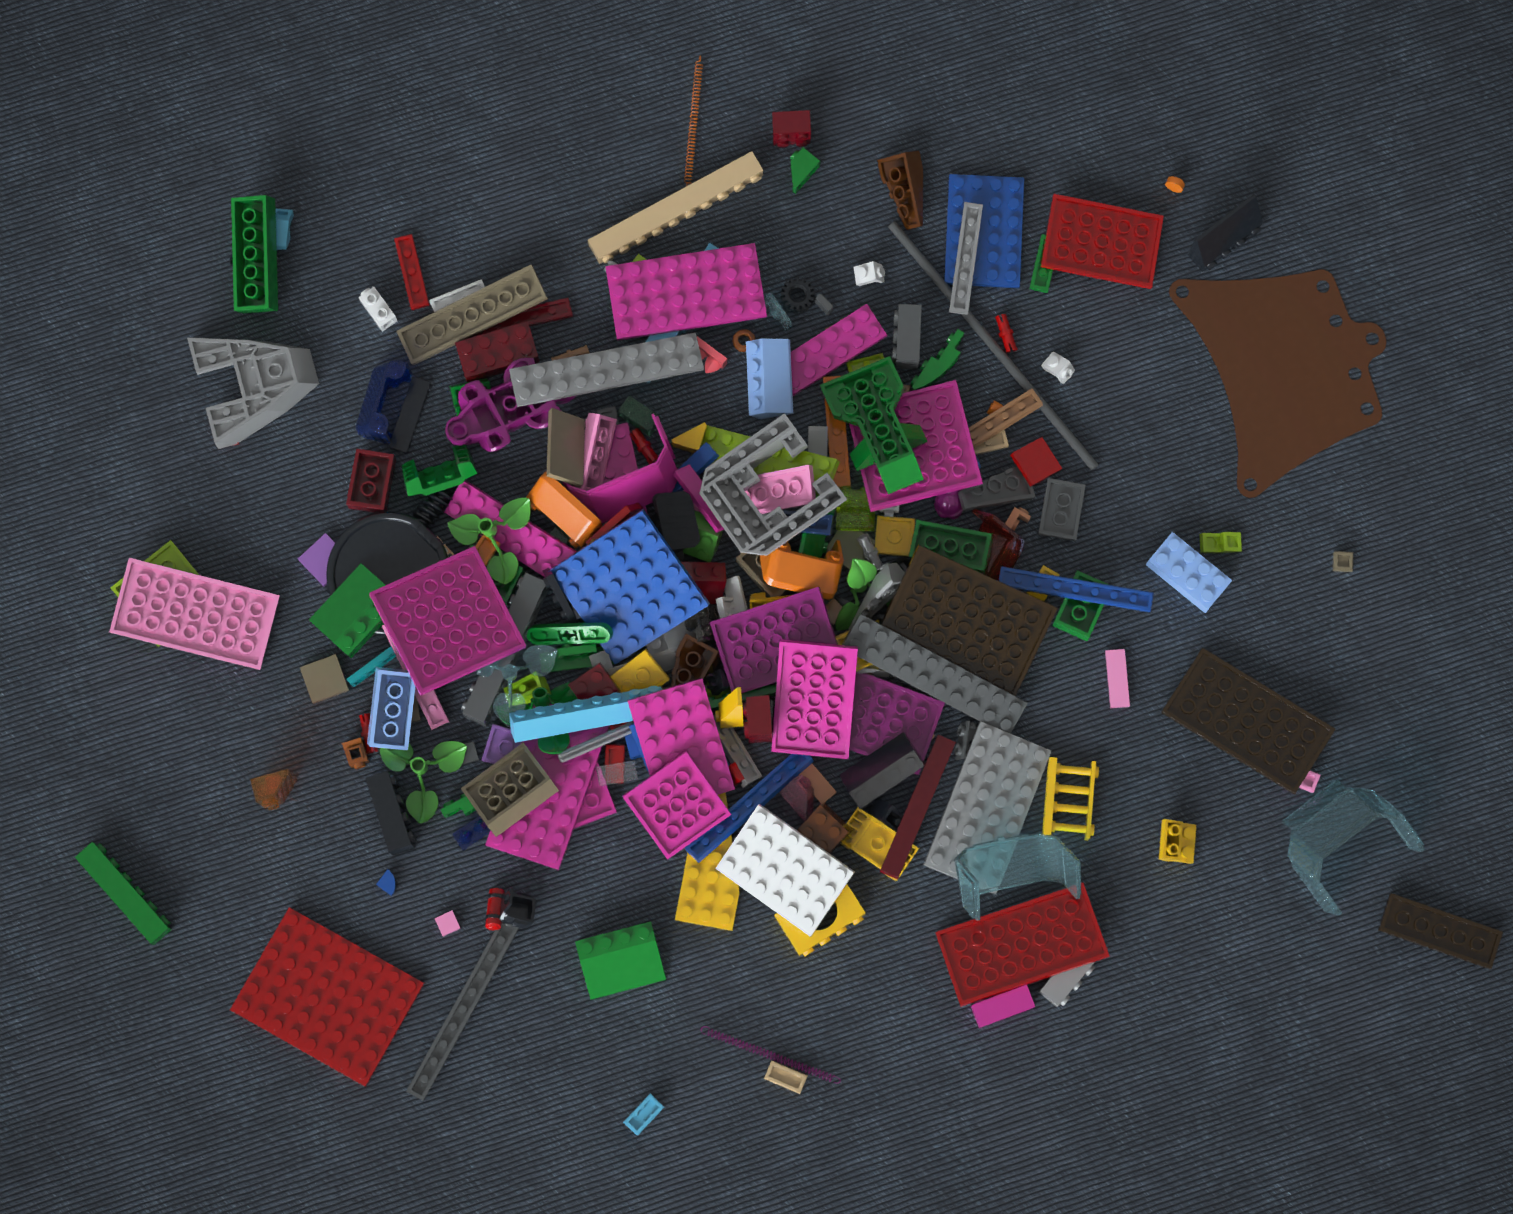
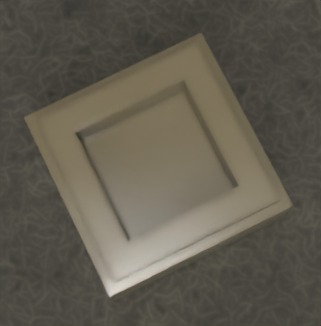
(1342, 561)

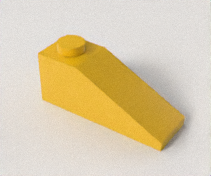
(731, 710)

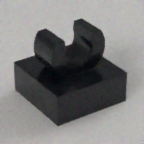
(717, 681)

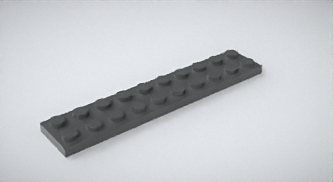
(934, 674)

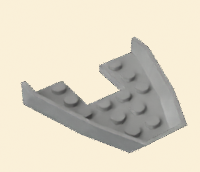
(269, 378)

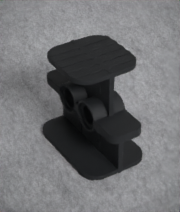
(676, 521)

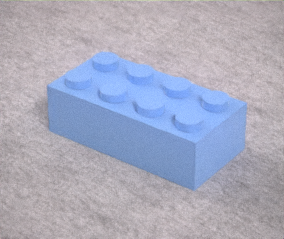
(1188, 572)
(391, 709)

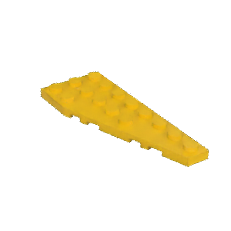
(706, 893)

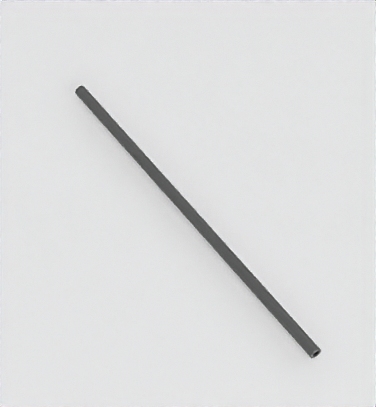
(994, 347)

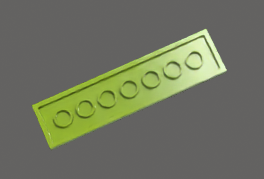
(725, 441)

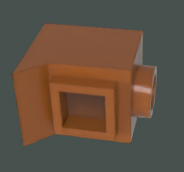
(353, 744)

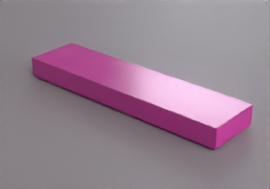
(692, 484)

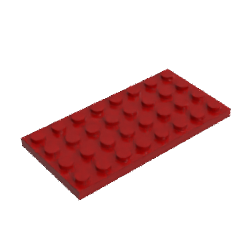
(1021, 945)

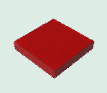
(1036, 461)

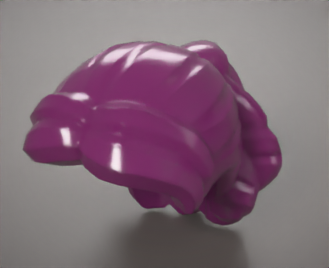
(948, 505)

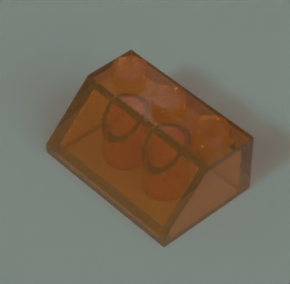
(273, 788)

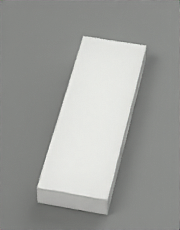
(448, 298)

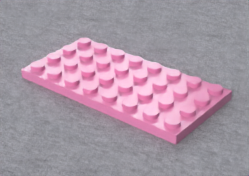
(194, 613)

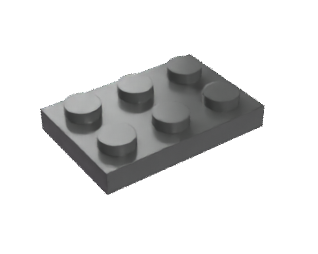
(1061, 509)

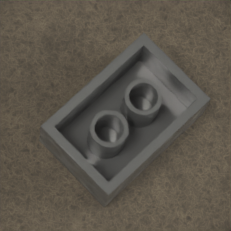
(906, 336)

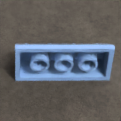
(769, 378)

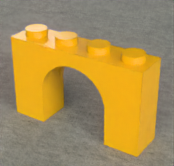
(848, 912)

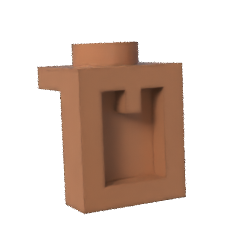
(1012, 522)

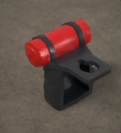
(509, 909)

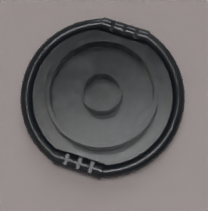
(387, 545)

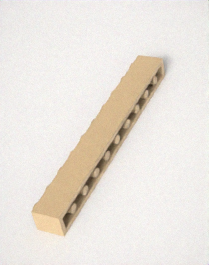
(675, 208)

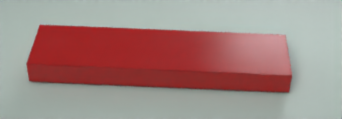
(411, 272)

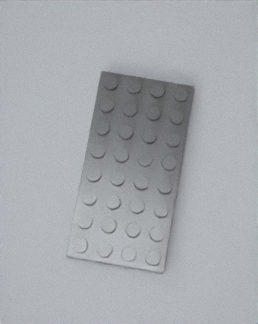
(988, 795)

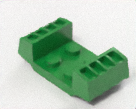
(441, 476)

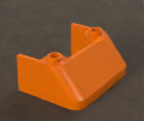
(564, 510)
(802, 571)

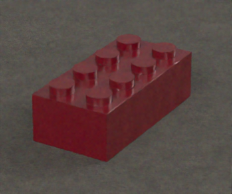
(495, 351)

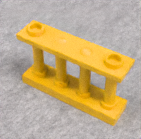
(1054, 787)

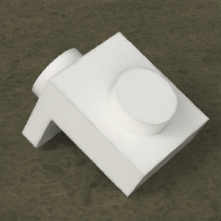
(869, 273)
(1058, 367)

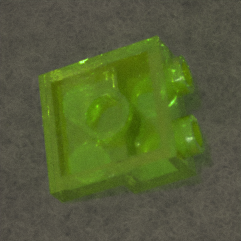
(855, 511)

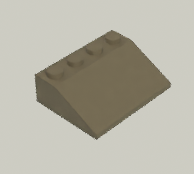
(509, 789)

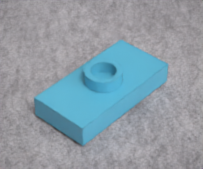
(643, 1114)

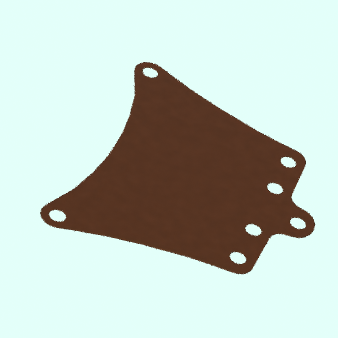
(1284, 367)

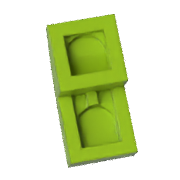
(1220, 542)

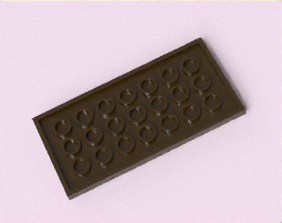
(1248, 721)

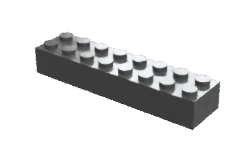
(524, 611)

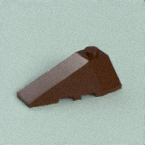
(905, 182)
(693, 661)

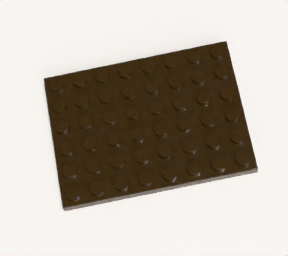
(969, 618)

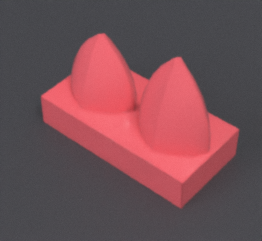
(714, 359)

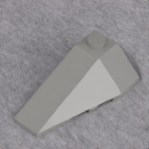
(881, 590)

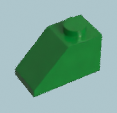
(802, 168)

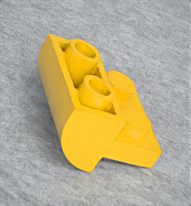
(1177, 841)

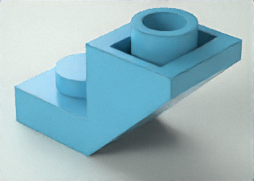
(283, 221)

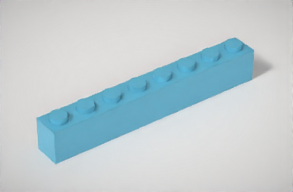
(574, 715)

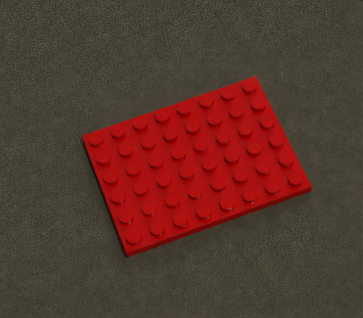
(327, 996)

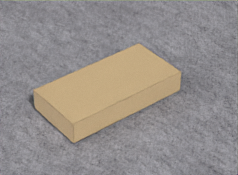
(785, 1077)

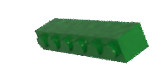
(123, 893)

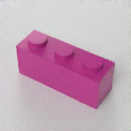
(1002, 1006)

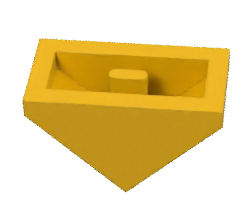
(690, 440)

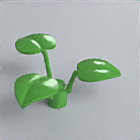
(467, 527)
(858, 579)
(448, 756)

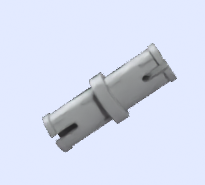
(869, 550)

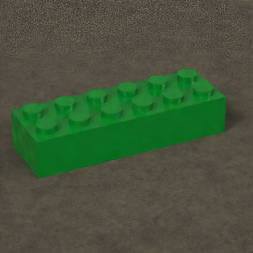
(254, 254)

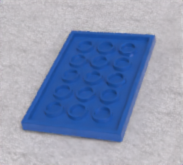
(1000, 228)

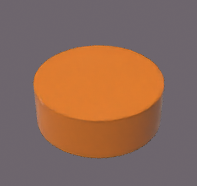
(1175, 184)

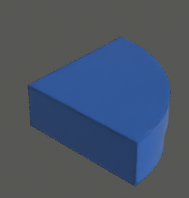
(387, 883)

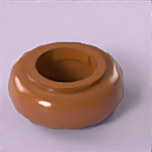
(742, 348)

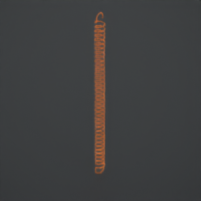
(693, 121)

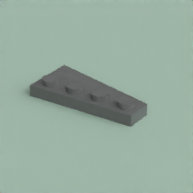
(997, 490)

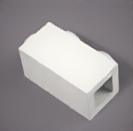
(377, 308)

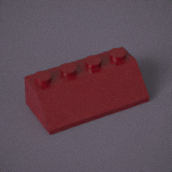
(709, 578)

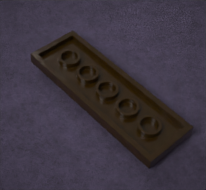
(1440, 931)

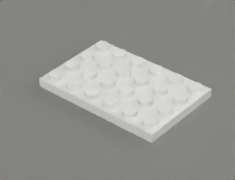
(785, 870)

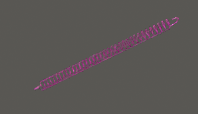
(795, 1067)

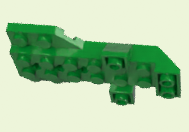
(885, 439)

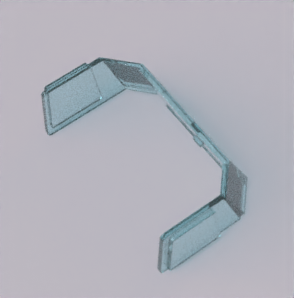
(1014, 863)

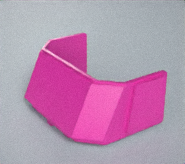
(633, 487)

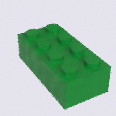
(959, 544)

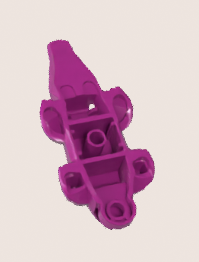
(493, 413)

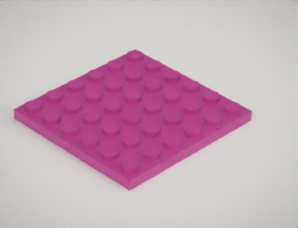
(946, 457)
(447, 620)

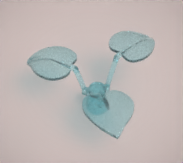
(539, 660)

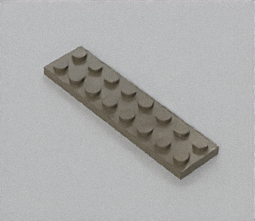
(472, 314)

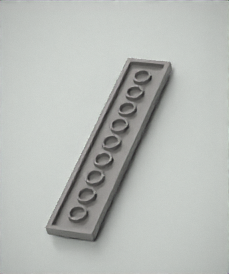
(606, 369)

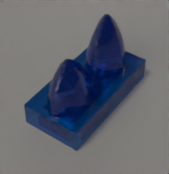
(471, 833)

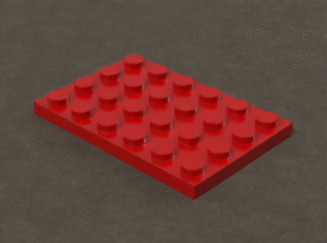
(1102, 241)

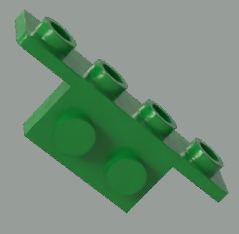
(575, 657)

